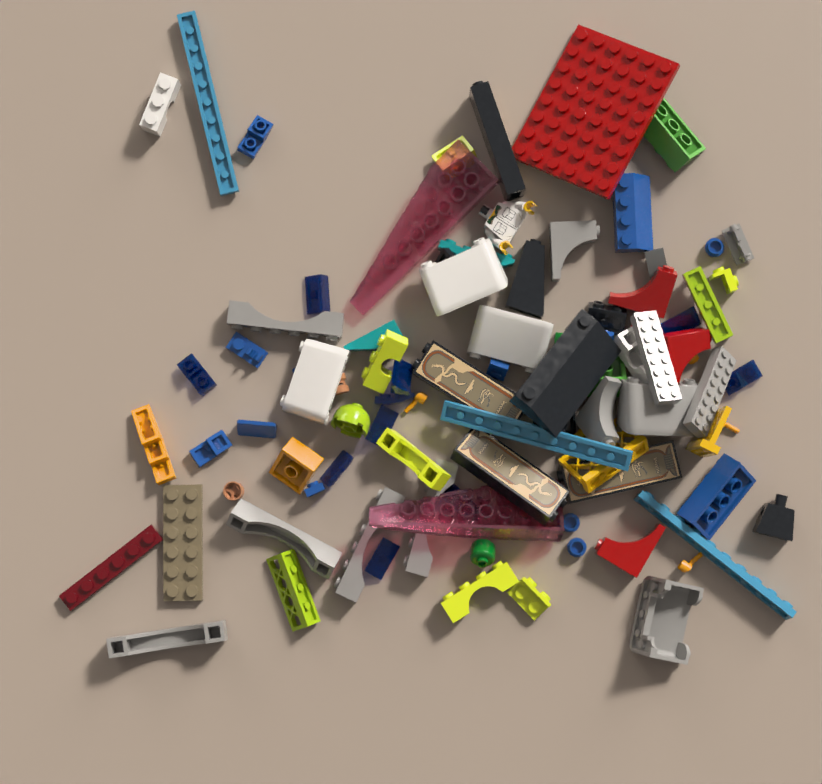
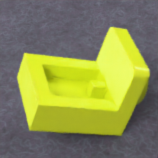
(729, 281)

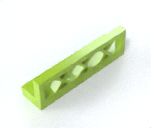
(707, 305)
(296, 589)

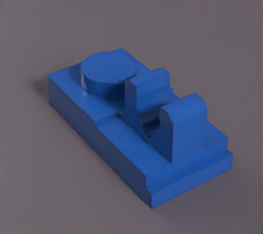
(247, 350)

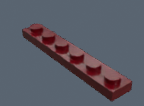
(111, 567)

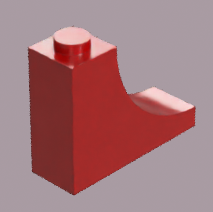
(650, 297)
(685, 345)
(629, 555)

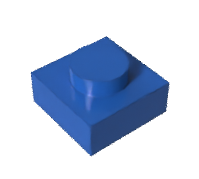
(497, 369)
(314, 488)

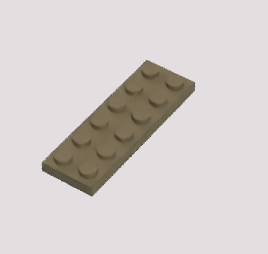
(183, 542)

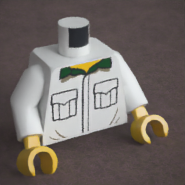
(505, 221)

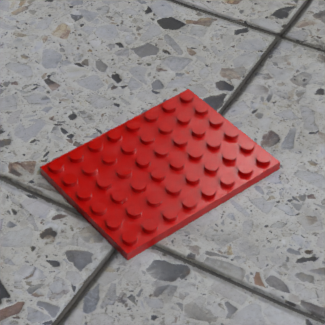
(594, 111)

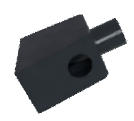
(776, 520)

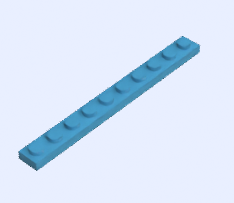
(208, 103)
(536, 435)
(719, 558)

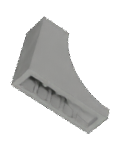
(565, 238)
(597, 413)

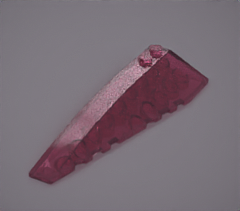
(442, 201)
(466, 514)

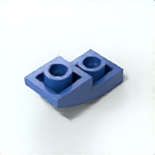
(255, 137)

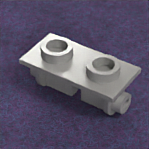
(737, 244)

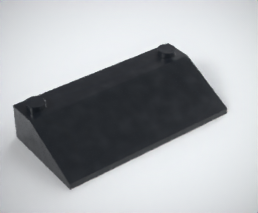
(567, 374)

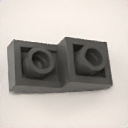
(654, 259)

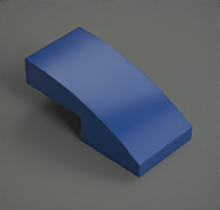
(210, 448)

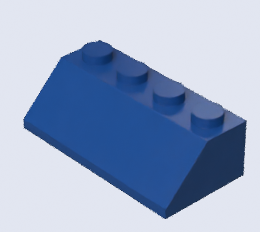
(632, 214)
(716, 496)

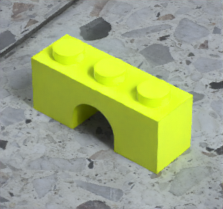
(390, 347)

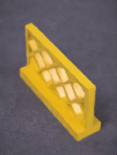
(706, 445)
(601, 473)

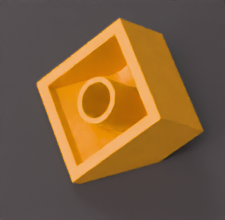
(296, 465)

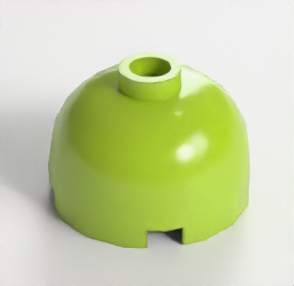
(351, 420)

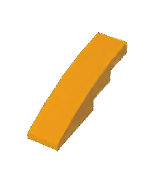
(153, 444)

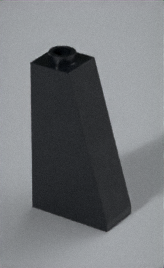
(528, 284)

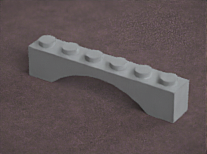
(325, 324)
(253, 520)
(420, 556)
(353, 582)
(167, 638)

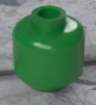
(482, 552)

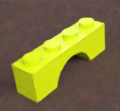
(412, 457)
(457, 604)

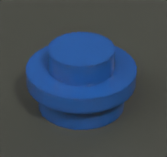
(714, 247)
(571, 522)
(576, 547)

